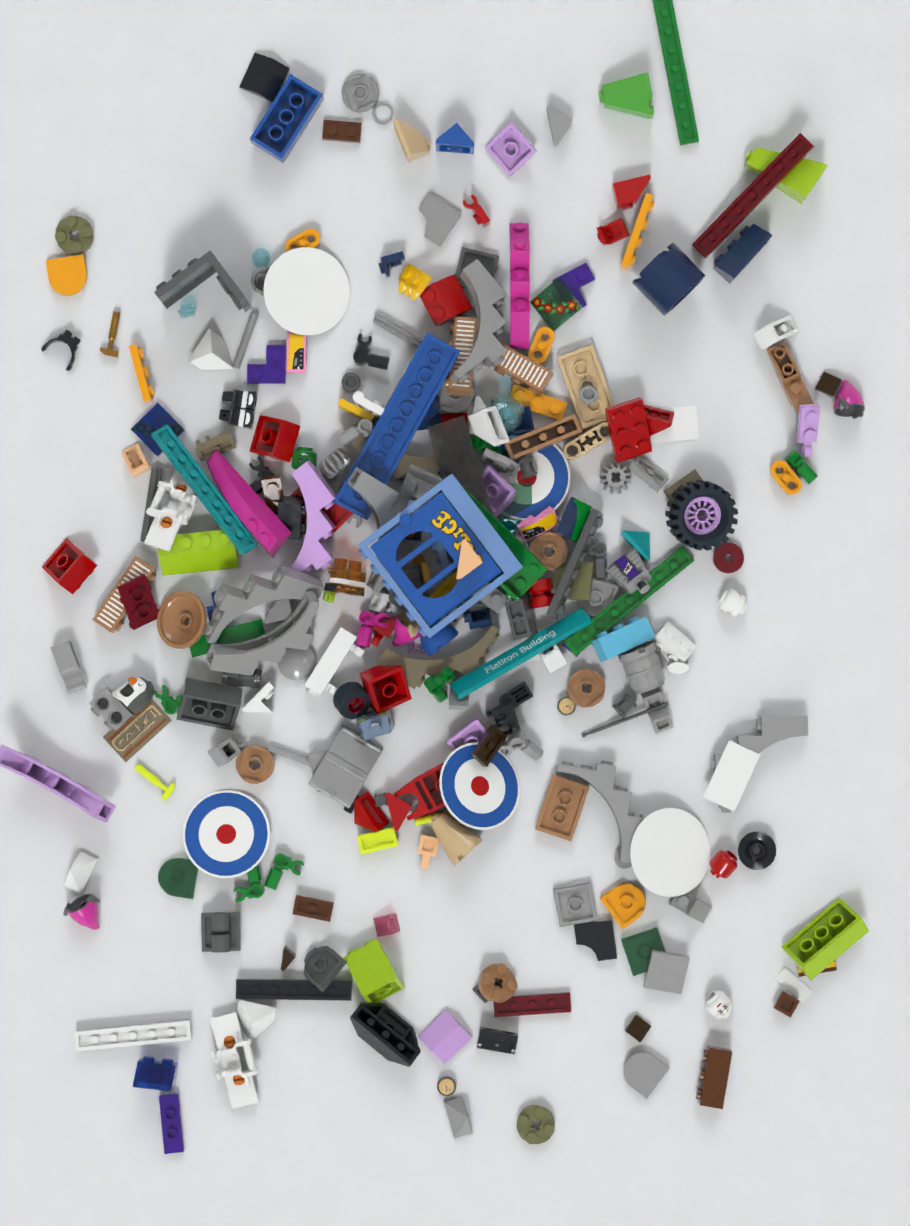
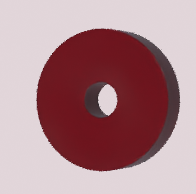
(728, 549)

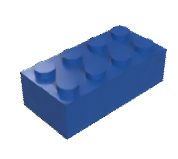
(287, 118)

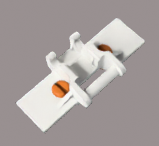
(170, 518)
(228, 1062)

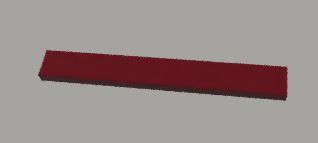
(753, 195)

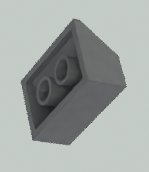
(209, 704)

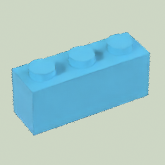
(622, 638)

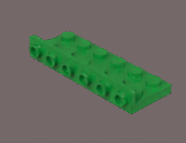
(532, 566)

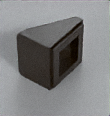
(828, 384)
(287, 958)
(637, 1028)

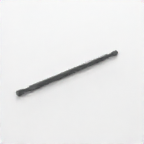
(625, 719)

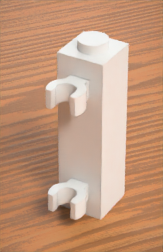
(331, 661)

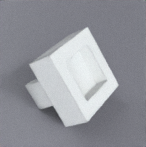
(379, 602)

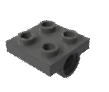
(220, 932)

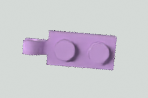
(807, 427)

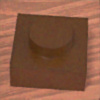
(786, 1004)

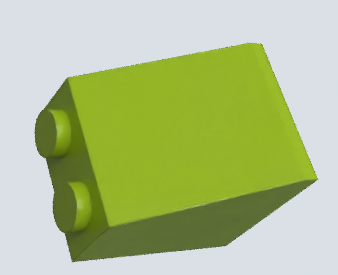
(373, 972)

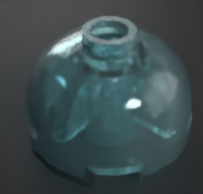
(509, 411)

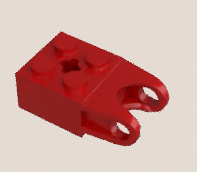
(426, 790)

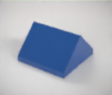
(455, 141)

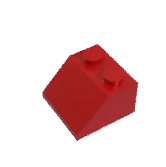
(445, 300)
(274, 438)
(69, 566)
(385, 687)

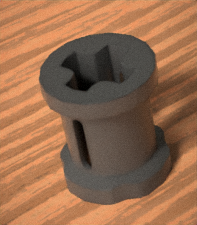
(527, 467)
(624, 705)

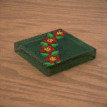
(556, 304)

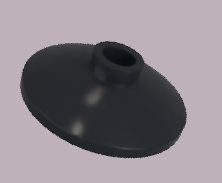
(764, 857)

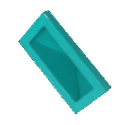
(639, 541)

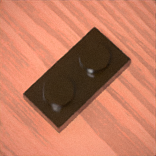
(489, 745)

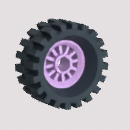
(720, 522)

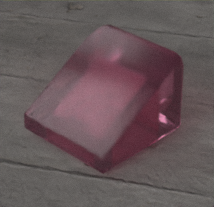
(386, 924)

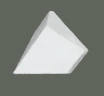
(211, 353)
(254, 1017)

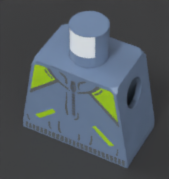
(374, 724)

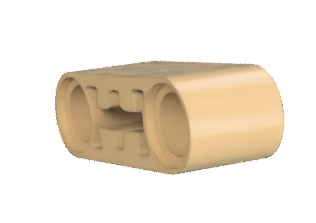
(589, 434)

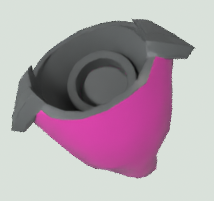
(848, 401)
(84, 911)

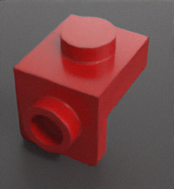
(612, 232)

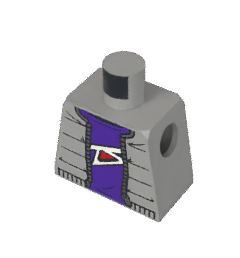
(630, 572)

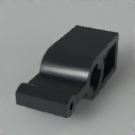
(511, 694)

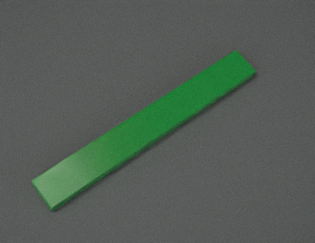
(675, 72)
(628, 602)

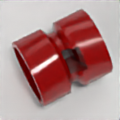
(541, 593)

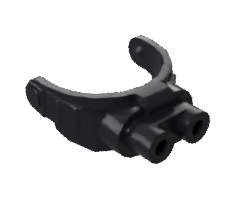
(67, 339)

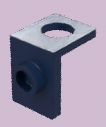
(526, 425)

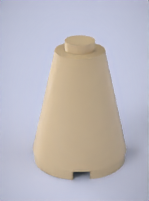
(454, 837)

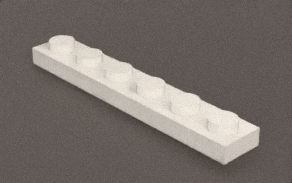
(133, 1035)

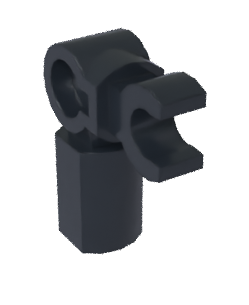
(361, 355)
(262, 472)

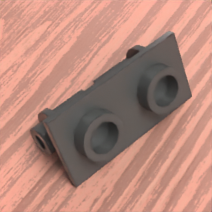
(243, 680)

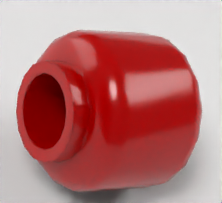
(723, 864)

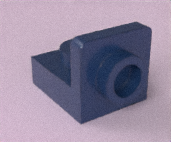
(393, 259)

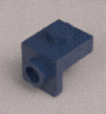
(478, 618)

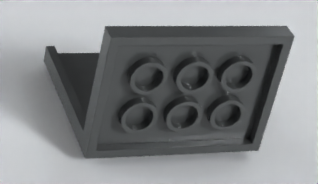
(194, 275)

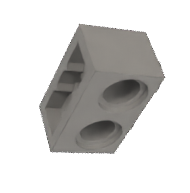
(114, 706)

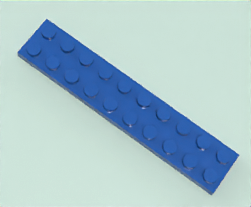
(400, 418)

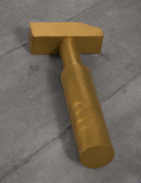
(112, 336)

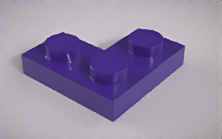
(576, 279)
(273, 371)

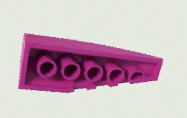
(248, 506)

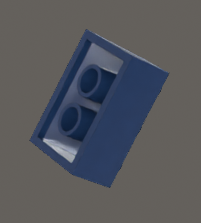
(741, 252)

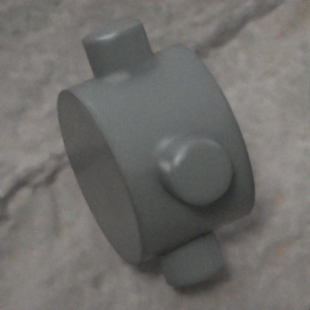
(380, 800)

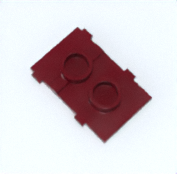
(138, 601)

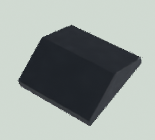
(264, 77)

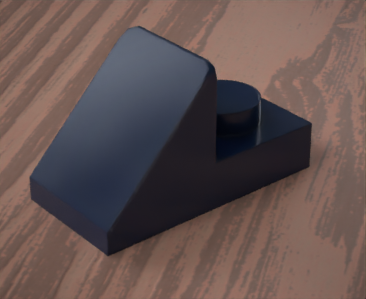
(432, 416)

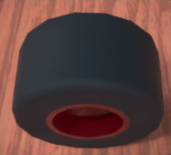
(351, 700)

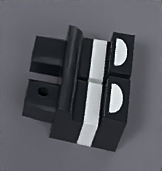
(242, 400)

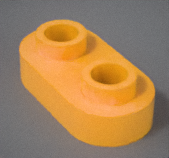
(301, 240)
(540, 345)
(787, 476)

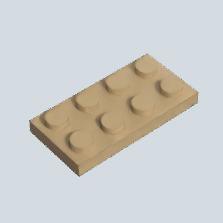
(583, 369)

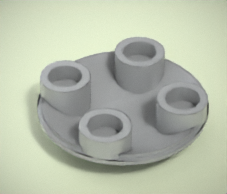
(297, 664)

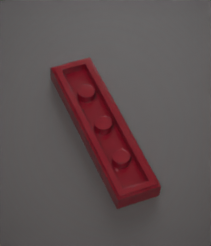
(534, 1005)

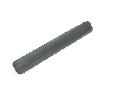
(155, 477)

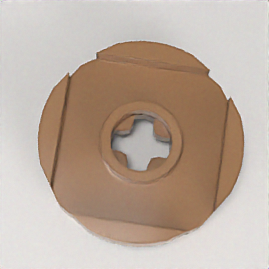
(558, 546)
(581, 698)
(261, 773)
(487, 981)

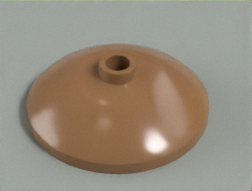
(174, 618)

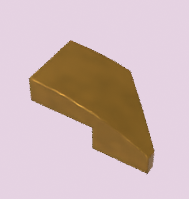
(420, 560)

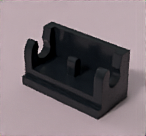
(506, 716)
(497, 1040)

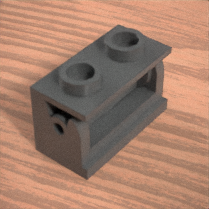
(521, 618)

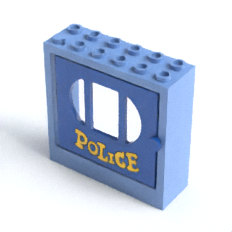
(449, 528)

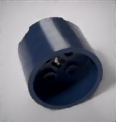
(668, 279)

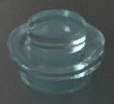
(261, 257)
(187, 311)

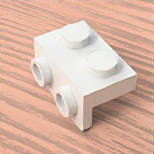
(673, 644)

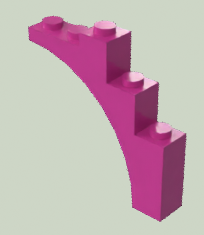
(519, 285)

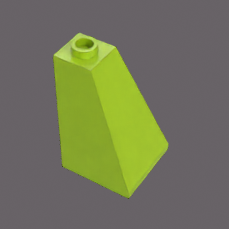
(797, 182)

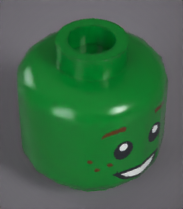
(303, 455)

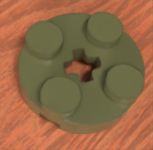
(73, 224)
(534, 1135)

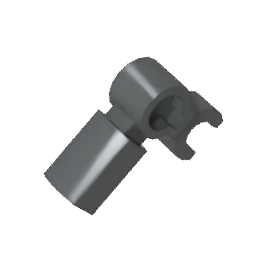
(599, 550)

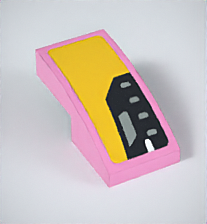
(296, 353)
(535, 526)

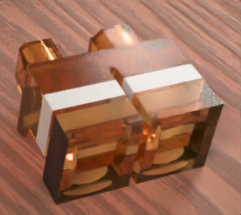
(346, 581)

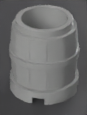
(642, 668)

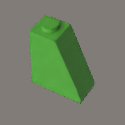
(629, 96)

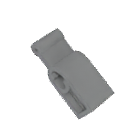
(69, 667)

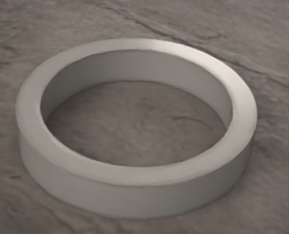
(382, 104)

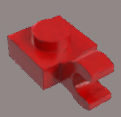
(479, 215)
(381, 632)

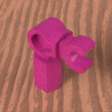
(368, 620)

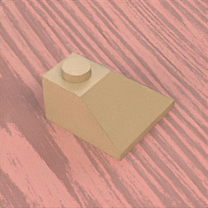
(411, 141)

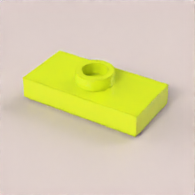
(377, 840)

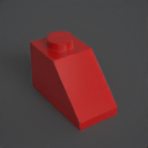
(629, 191)

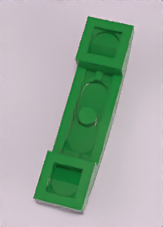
(230, 635)

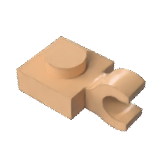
(428, 847)

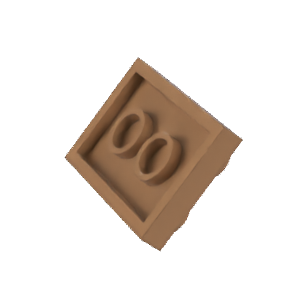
(562, 807)

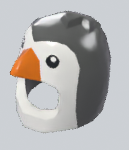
(135, 693)

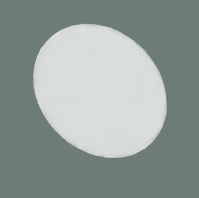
(678, 667)

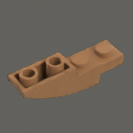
(789, 376)

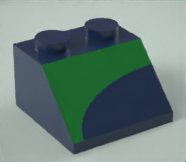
(573, 520)

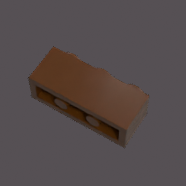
(714, 1077)

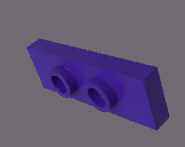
(171, 1123)

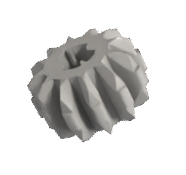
(334, 463)
(608, 477)

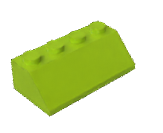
(199, 553)
(825, 938)

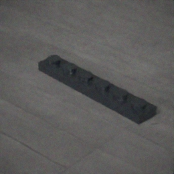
(292, 990)

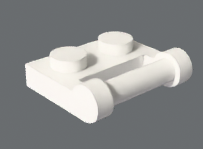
(375, 407)

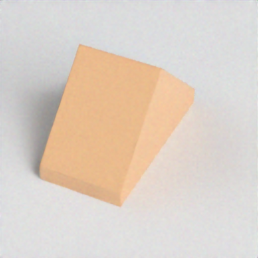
(136, 460)
(467, 561)

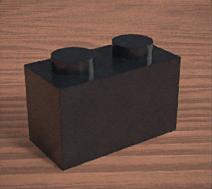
(291, 513)

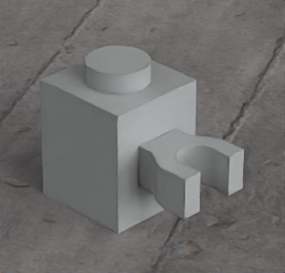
(226, 750)

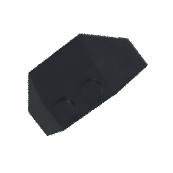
(386, 1032)

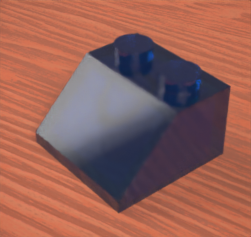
(155, 1074)

